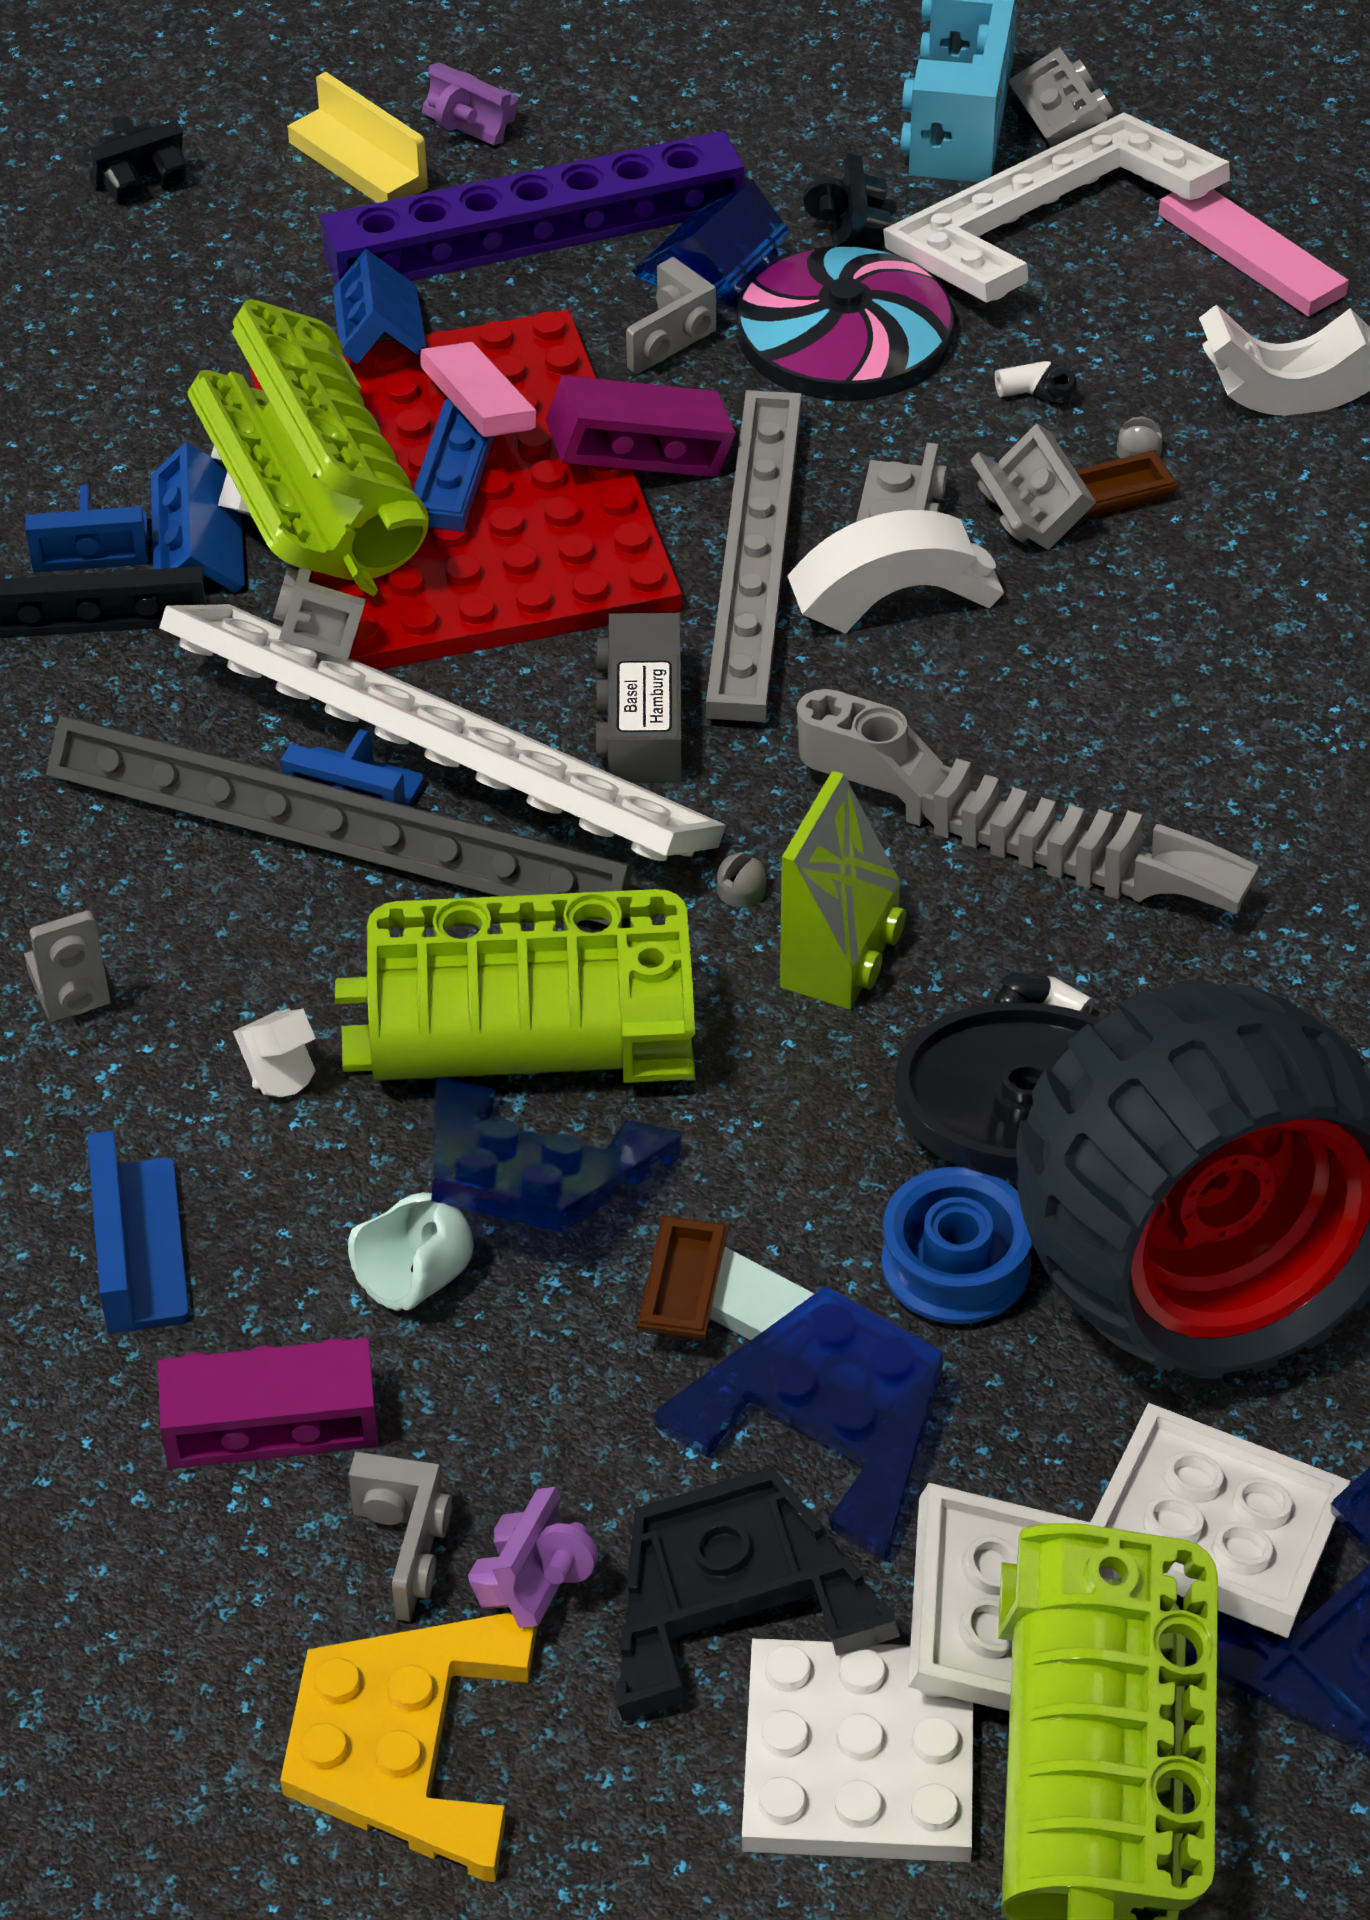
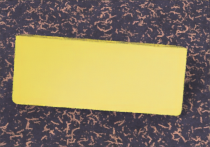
(361, 143)

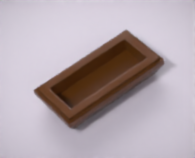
(1127, 482)
(683, 1278)

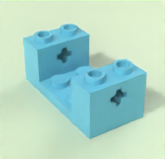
(959, 89)

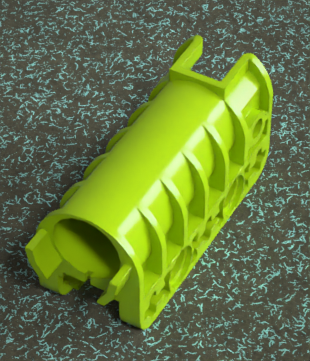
(309, 451)
(525, 996)
(1103, 1725)

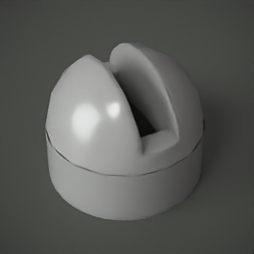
(1139, 436)
(749, 883)

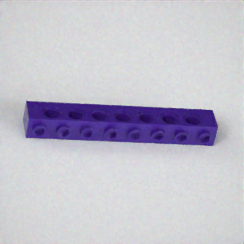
(536, 209)

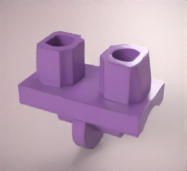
(469, 104)
(533, 1560)

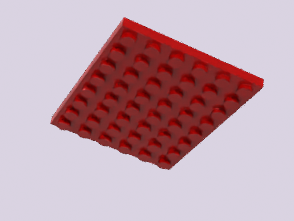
(544, 539)

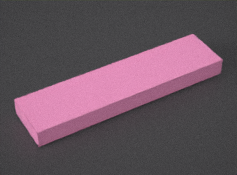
(1256, 250)

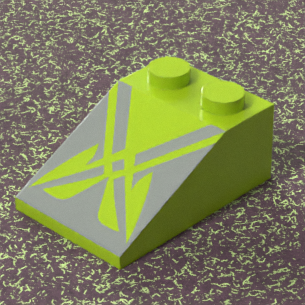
(836, 900)

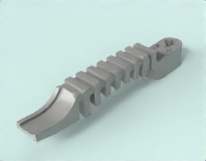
(882, 752)

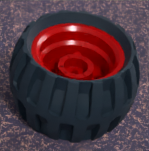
(1203, 1177)

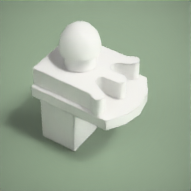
(277, 1052)

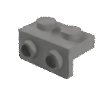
(1034, 488)

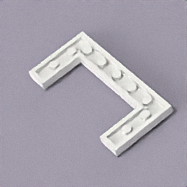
(947, 233)

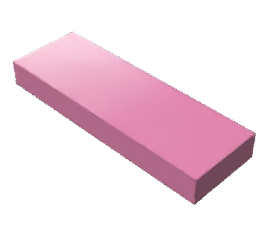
(478, 389)

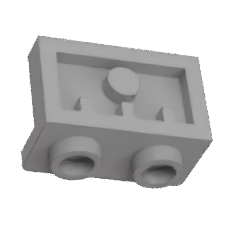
(1060, 97)
(903, 486)

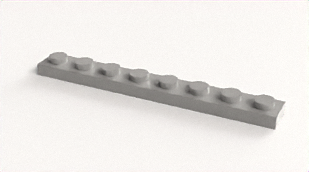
(754, 558)

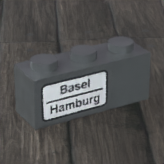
(640, 697)

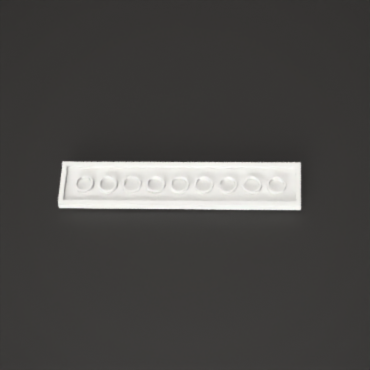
(447, 731)

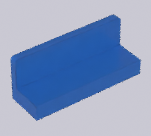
(376, 300)
(189, 523)
(137, 1239)

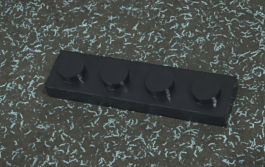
(96, 601)

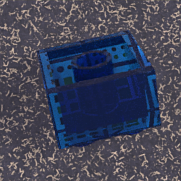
(722, 241)

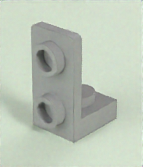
(683, 317)
(317, 615)
(67, 966)
(410, 1493)

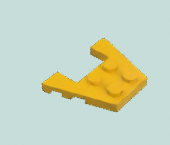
(374, 1727)

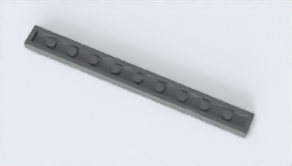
(325, 815)

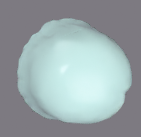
(415, 1233)

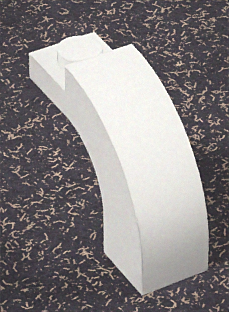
(1290, 376)
(886, 555)

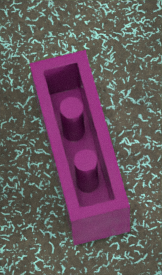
(639, 426)
(267, 1402)

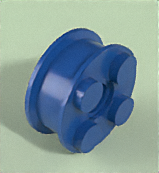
(949, 1279)

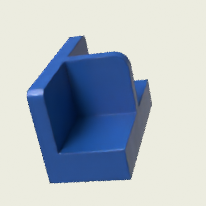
(87, 537)
(354, 770)

